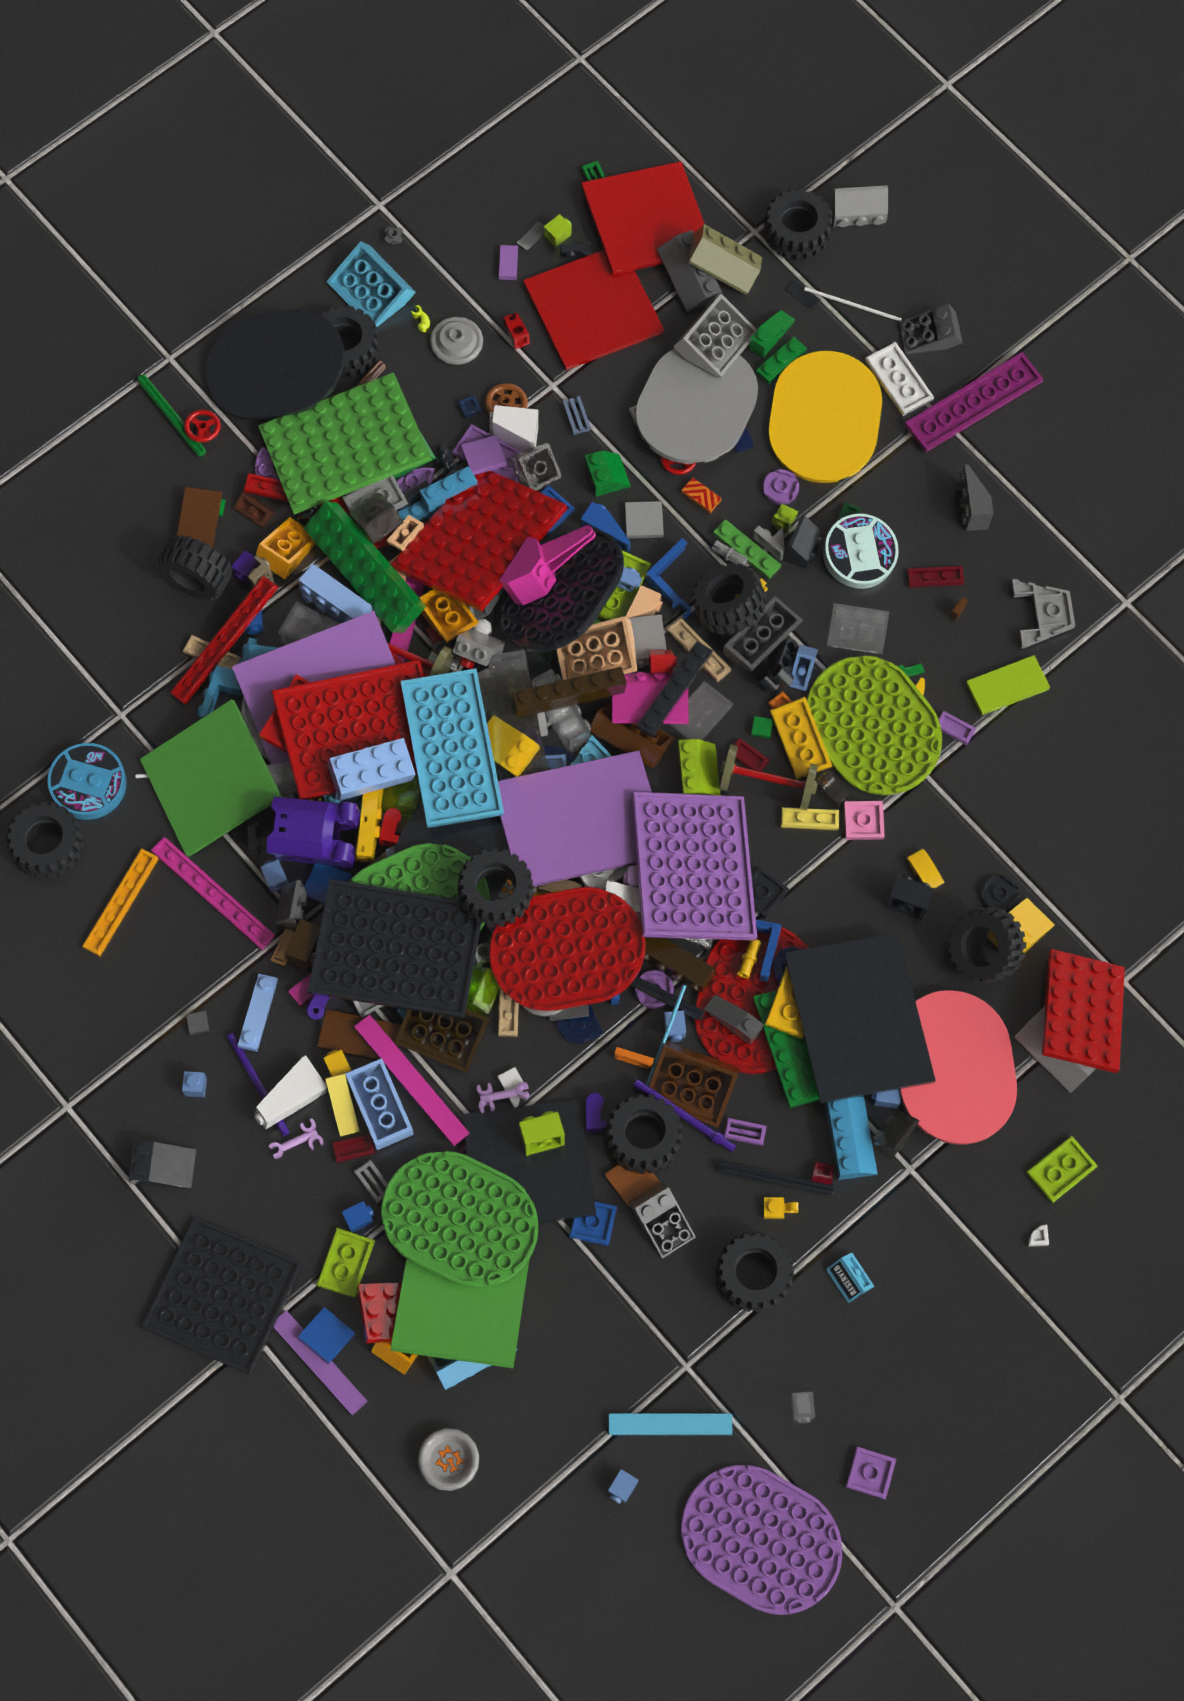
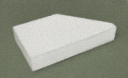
(510, 1080)

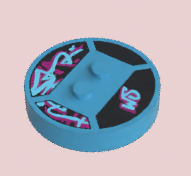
(87, 780)

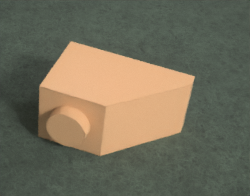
(405, 533)
(645, 603)

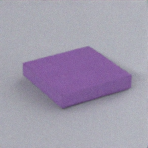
(484, 455)
(870, 1473)

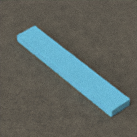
(670, 1424)

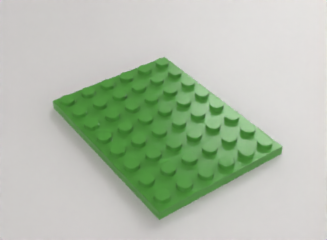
(344, 443)

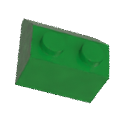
(606, 472)

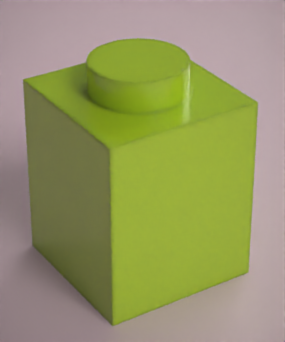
(557, 230)

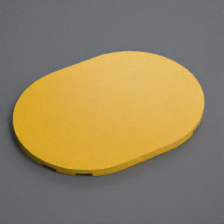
(825, 416)

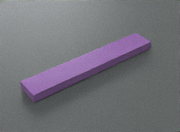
(328, 1374)

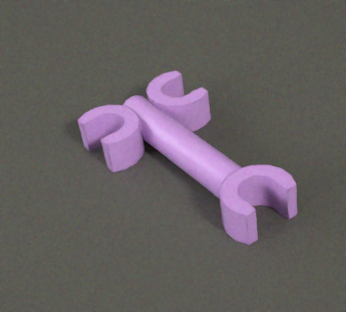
(487, 1097)
(309, 1135)

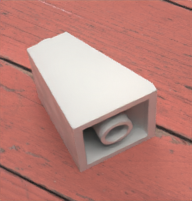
(515, 426)

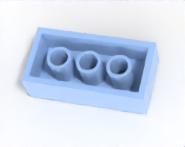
(331, 596)
(371, 769)
(379, 1104)

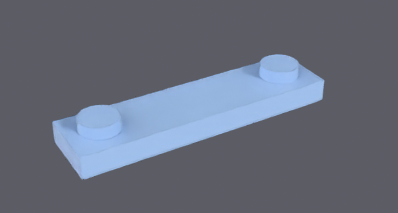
(257, 1012)

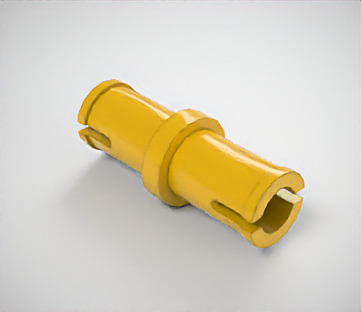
(749, 958)

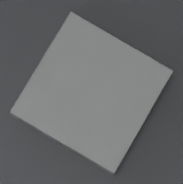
(644, 519)

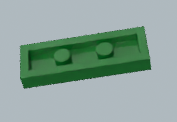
(780, 360)

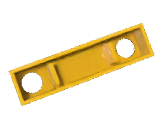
(369, 826)

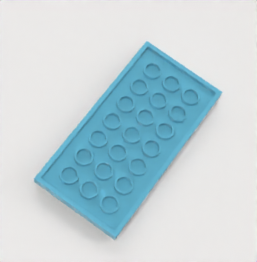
(452, 748)

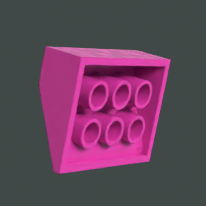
(640, 694)

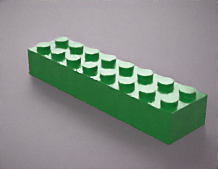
(364, 567)

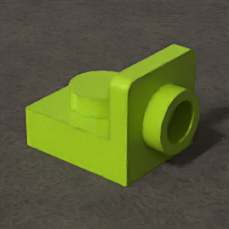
(784, 518)

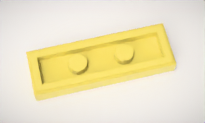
(810, 819)
(342, 1104)

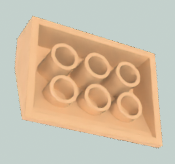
(600, 649)

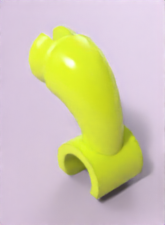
(425, 322)

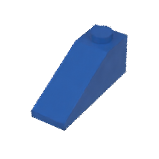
(600, 518)

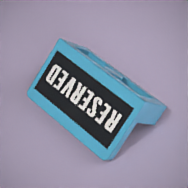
(849, 1277)

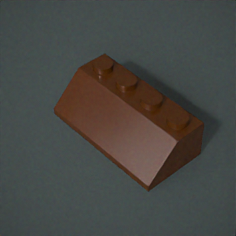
(629, 739)

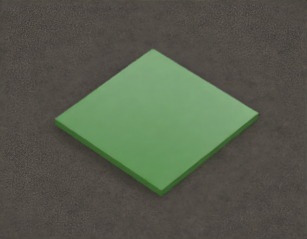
(210, 778)
(459, 1320)

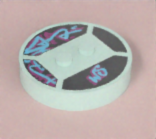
(860, 551)

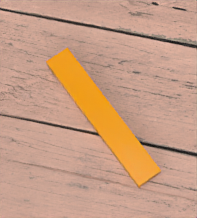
(120, 902)

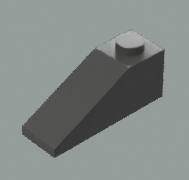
(734, 1019)

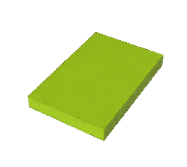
(1061, 1169)
(345, 1263)

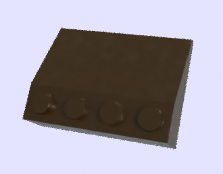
(444, 1037)

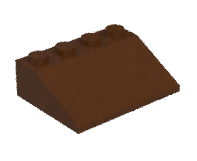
(694, 1082)

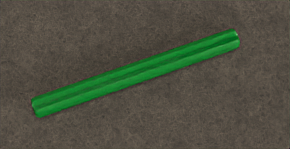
(170, 414)

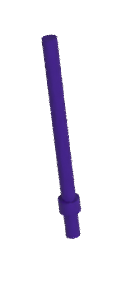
(254, 1077)
(716, 1137)

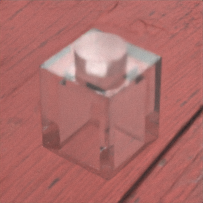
(803, 1407)

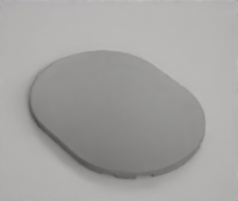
(693, 413)

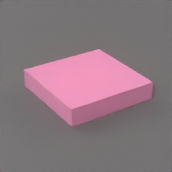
(864, 820)

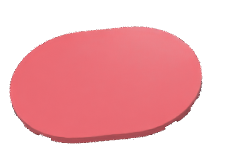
(971, 1070)

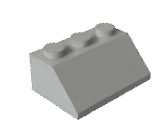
(860, 206)

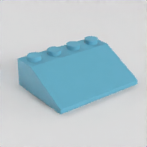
(370, 284)

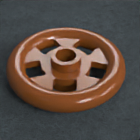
(499, 390)

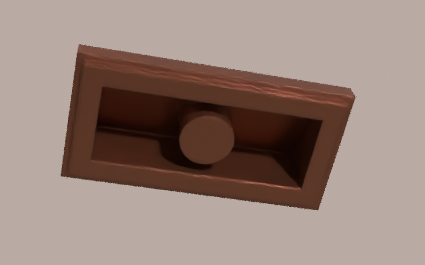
(254, 509)

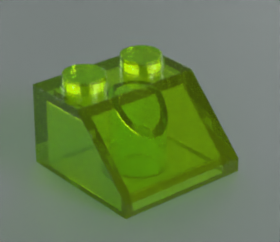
(403, 796)
(482, 990)

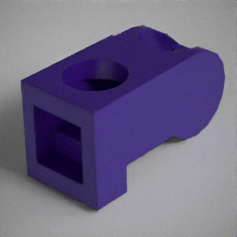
(316, 1006)
(594, 1105)

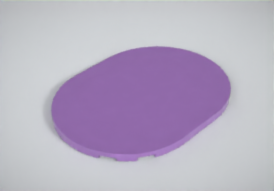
(761, 1539)

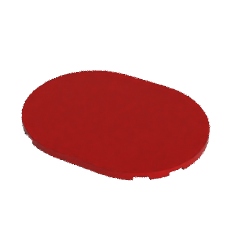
(568, 950)
(715, 1037)

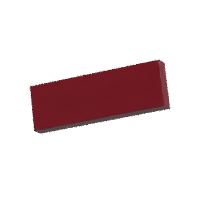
(935, 576)

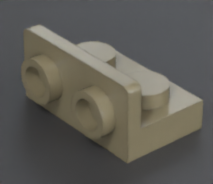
(262, 569)

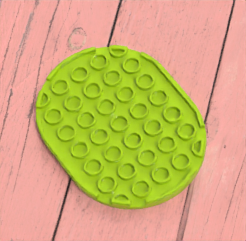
(875, 725)

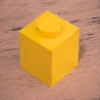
(336, 1063)

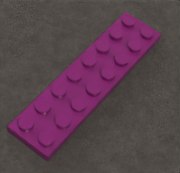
(973, 402)

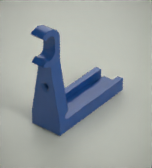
(652, 577)
(766, 928)

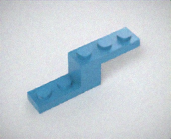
(436, 494)
(222, 680)

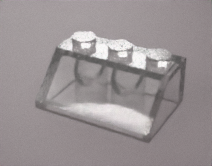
(857, 628)

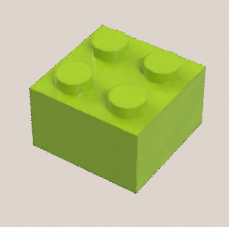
(541, 1133)

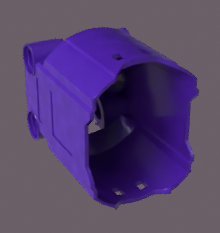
(313, 832)

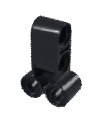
(779, 666)

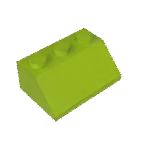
(698, 767)

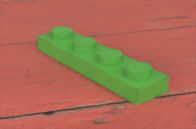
(742, 544)

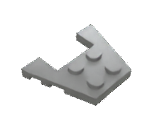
(1052, 611)

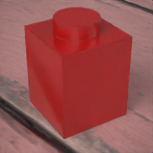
(662, 661)

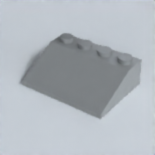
(716, 337)

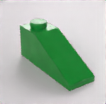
(770, 333)

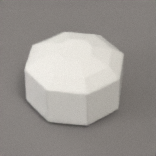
(484, 626)

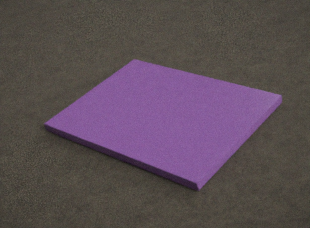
(332, 653)
(574, 817)
(693, 866)

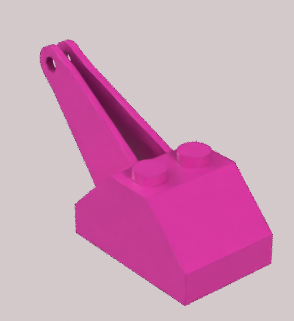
(534, 566)

